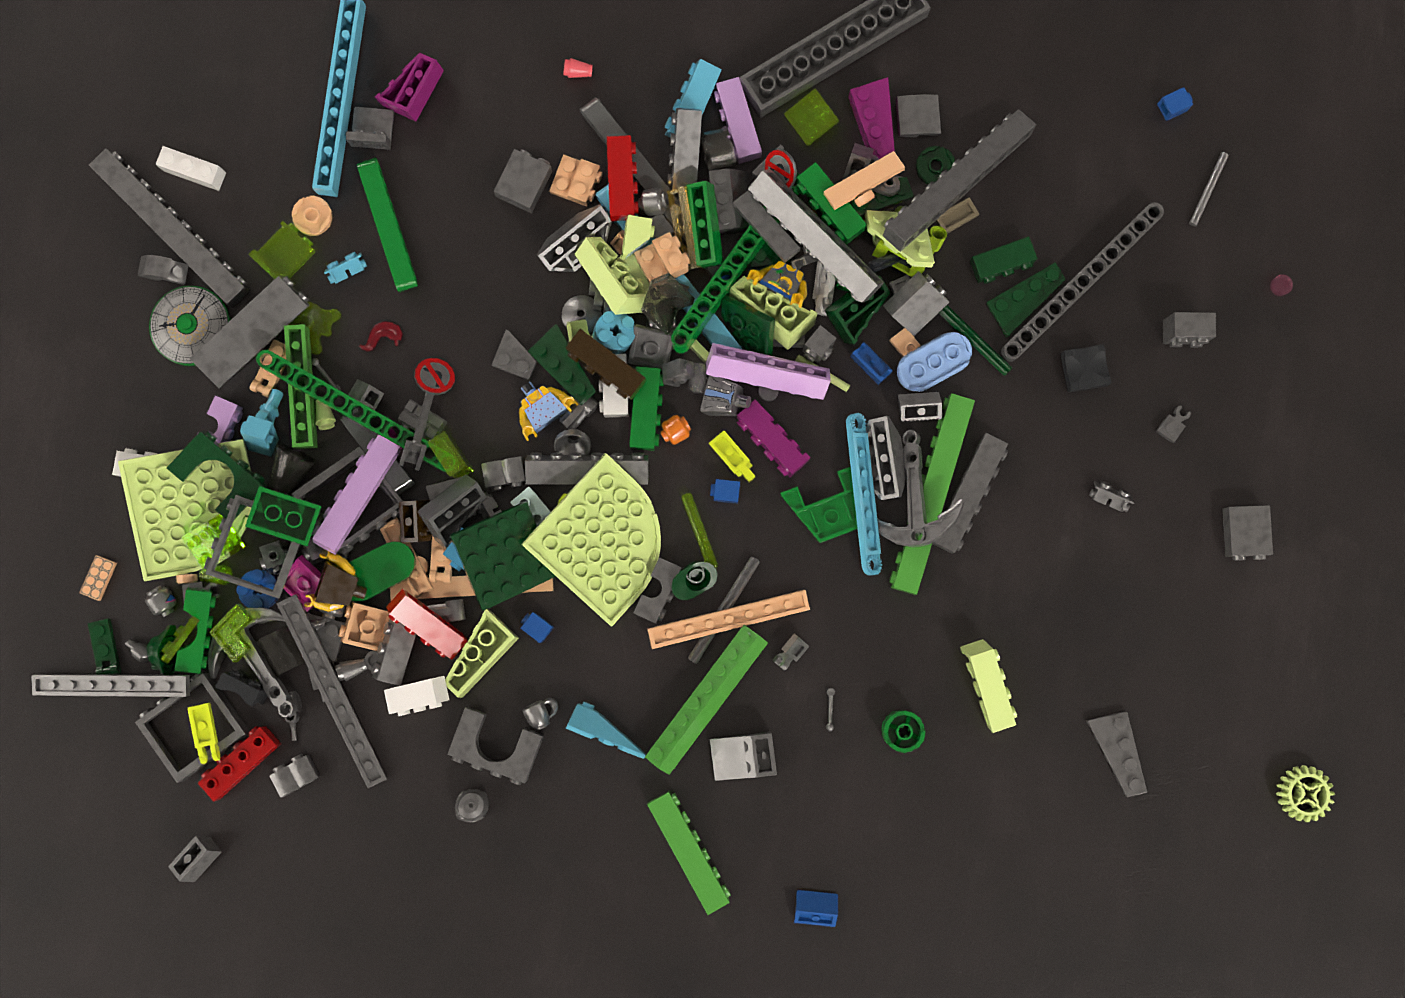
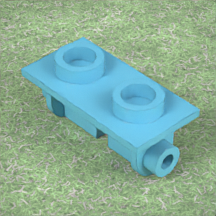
(352, 263)

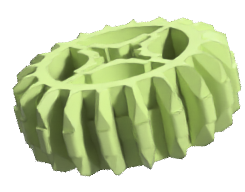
(1319, 785)

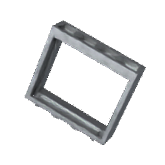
(335, 471)
(218, 545)
(225, 706)

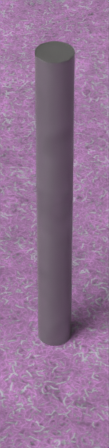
(1208, 189)

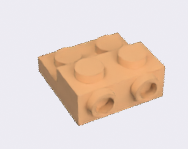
(576, 180)
(662, 258)
(363, 626)

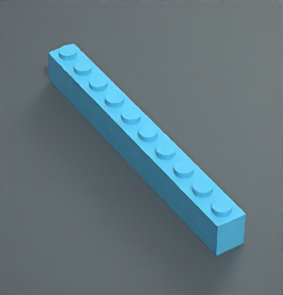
(339, 97)

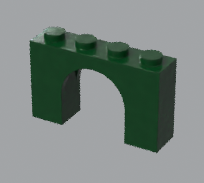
(205, 448)

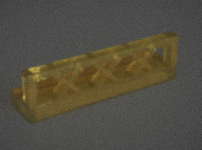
(684, 209)

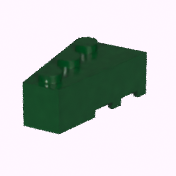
(853, 316)

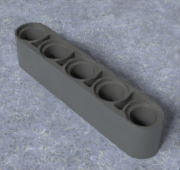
(397, 475)

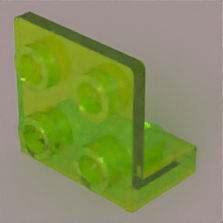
(202, 538)

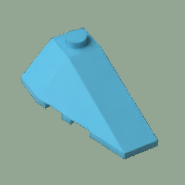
(593, 724)

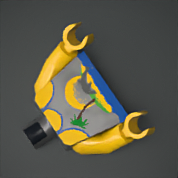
(783, 280)

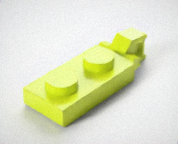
(732, 456)

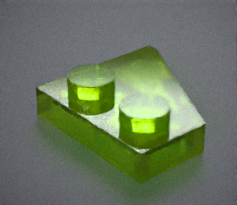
(181, 634)

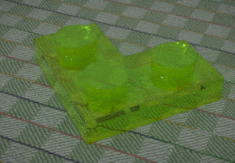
(228, 631)

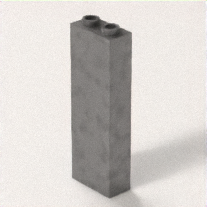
(250, 330)

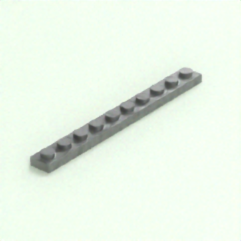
(332, 690)

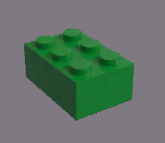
(283, 516)

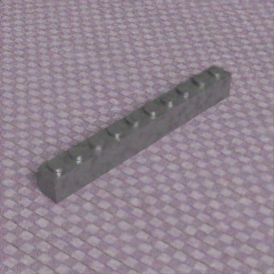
(958, 180)
(169, 228)

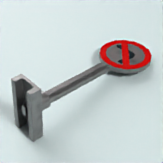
(785, 168)
(433, 378)

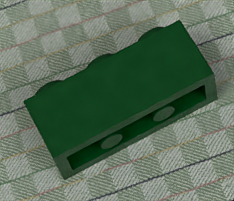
(1003, 260)

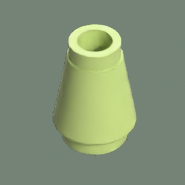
(324, 416)

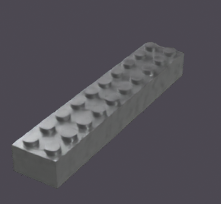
(829, 51)

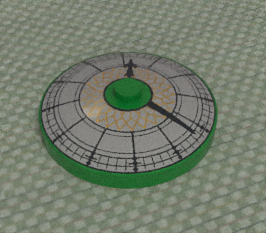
(186, 321)

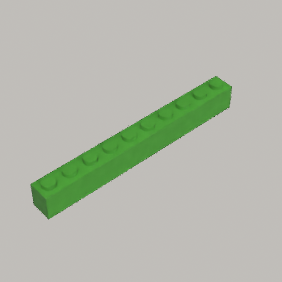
(935, 487)

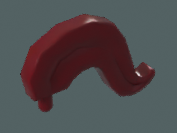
(383, 329)

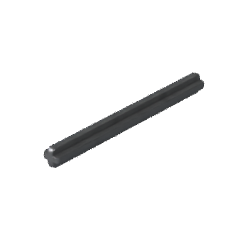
(727, 603)

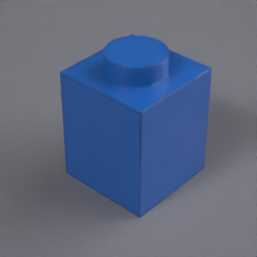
(1175, 103)
(725, 491)
(536, 626)

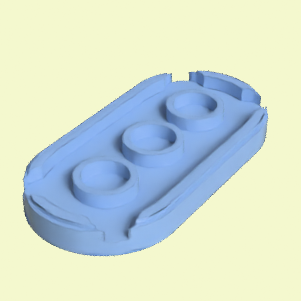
(934, 361)

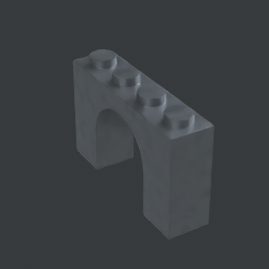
(466, 748)

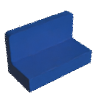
(816, 908)

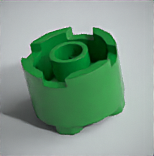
(906, 742)

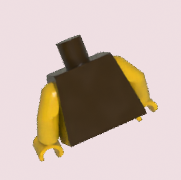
(336, 585)

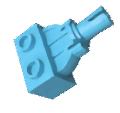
(259, 430)

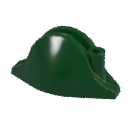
(155, 653)

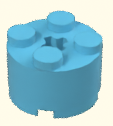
(624, 329)

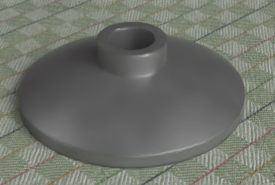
(583, 303)

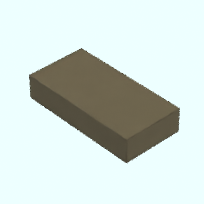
(958, 215)

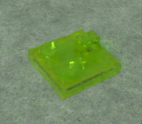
(811, 117)

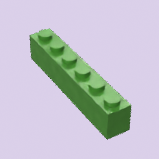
(301, 405)
(688, 852)

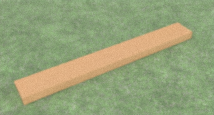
(458, 587)
(728, 619)

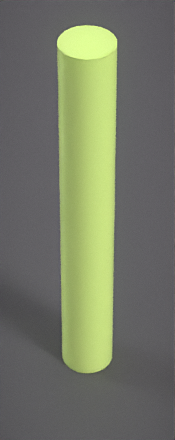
(834, 380)

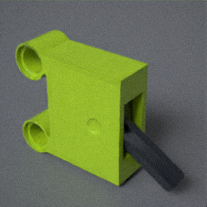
(887, 257)

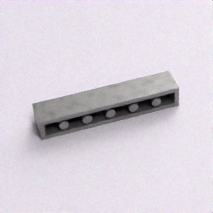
(572, 468)
(972, 488)

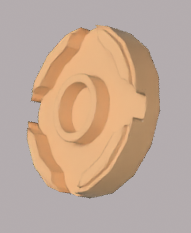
(312, 215)

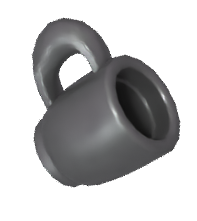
(538, 715)

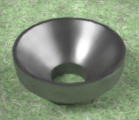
(567, 446)

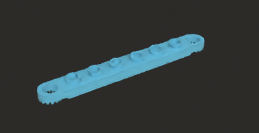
(864, 494)

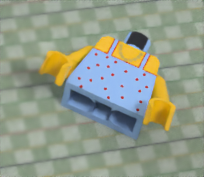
(542, 407)

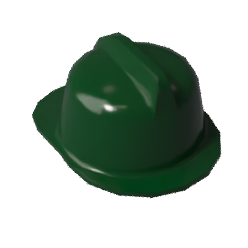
(694, 580)

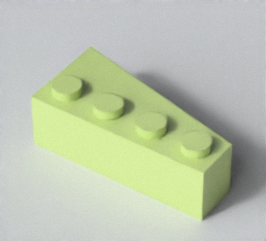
(611, 276)
(790, 320)
(484, 648)
(990, 685)

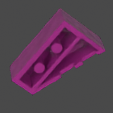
(412, 88)

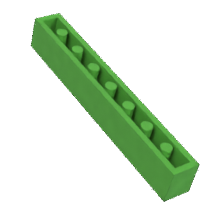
(706, 700)

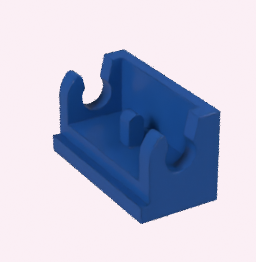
(871, 363)

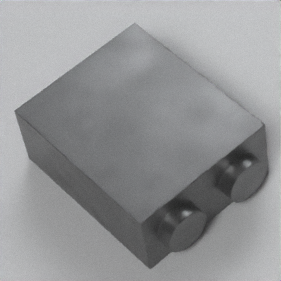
(523, 180)
(917, 302)
(1247, 532)

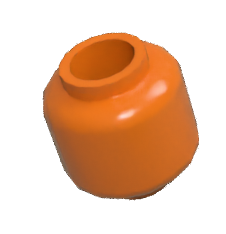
(675, 429)

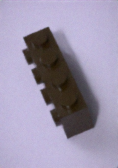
(605, 364)

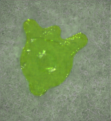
(319, 323)

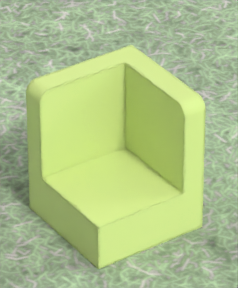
(574, 326)

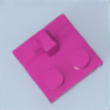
(302, 580)

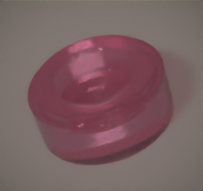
(1281, 285)

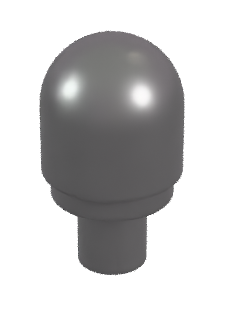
(138, 650)

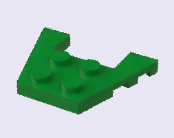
(828, 516)

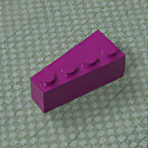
(772, 439)

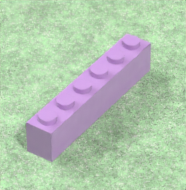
(767, 371)
(356, 494)

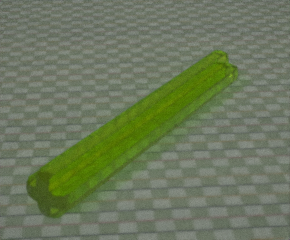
(698, 529)

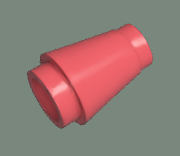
(575, 68)

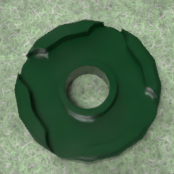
(929, 155)

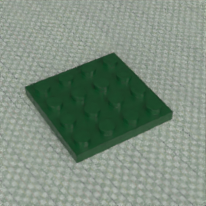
(496, 559)

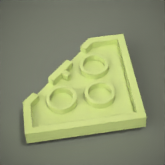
(917, 252)

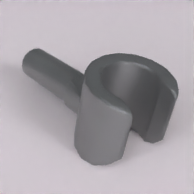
(293, 725)

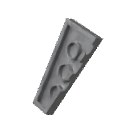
(1119, 749)

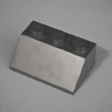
(728, 187)

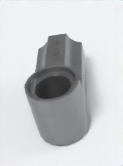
(573, 419)
(450, 610)

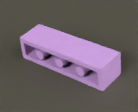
(738, 120)

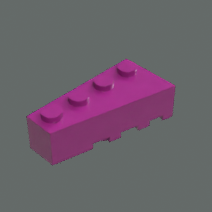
(873, 116)

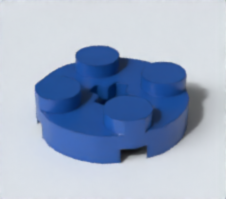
(248, 596)

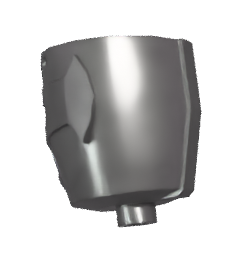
(471, 805)

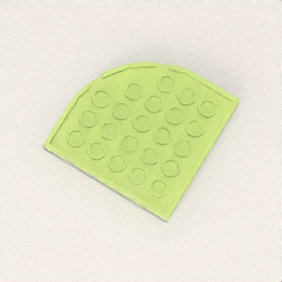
(167, 508)
(601, 540)

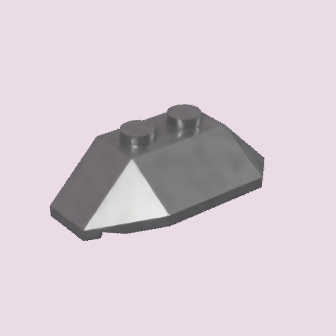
(560, 247)
(886, 458)

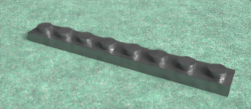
(111, 685)

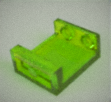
(284, 252)
(450, 455)

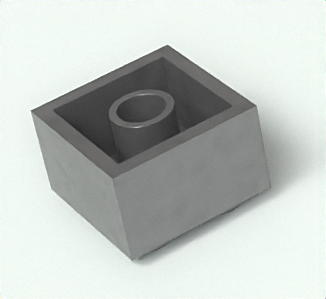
(1189, 329)

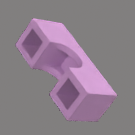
(227, 416)

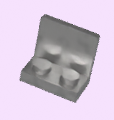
(371, 128)

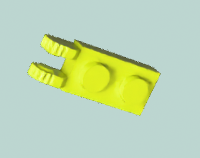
(204, 731)

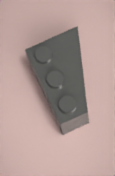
(451, 509)

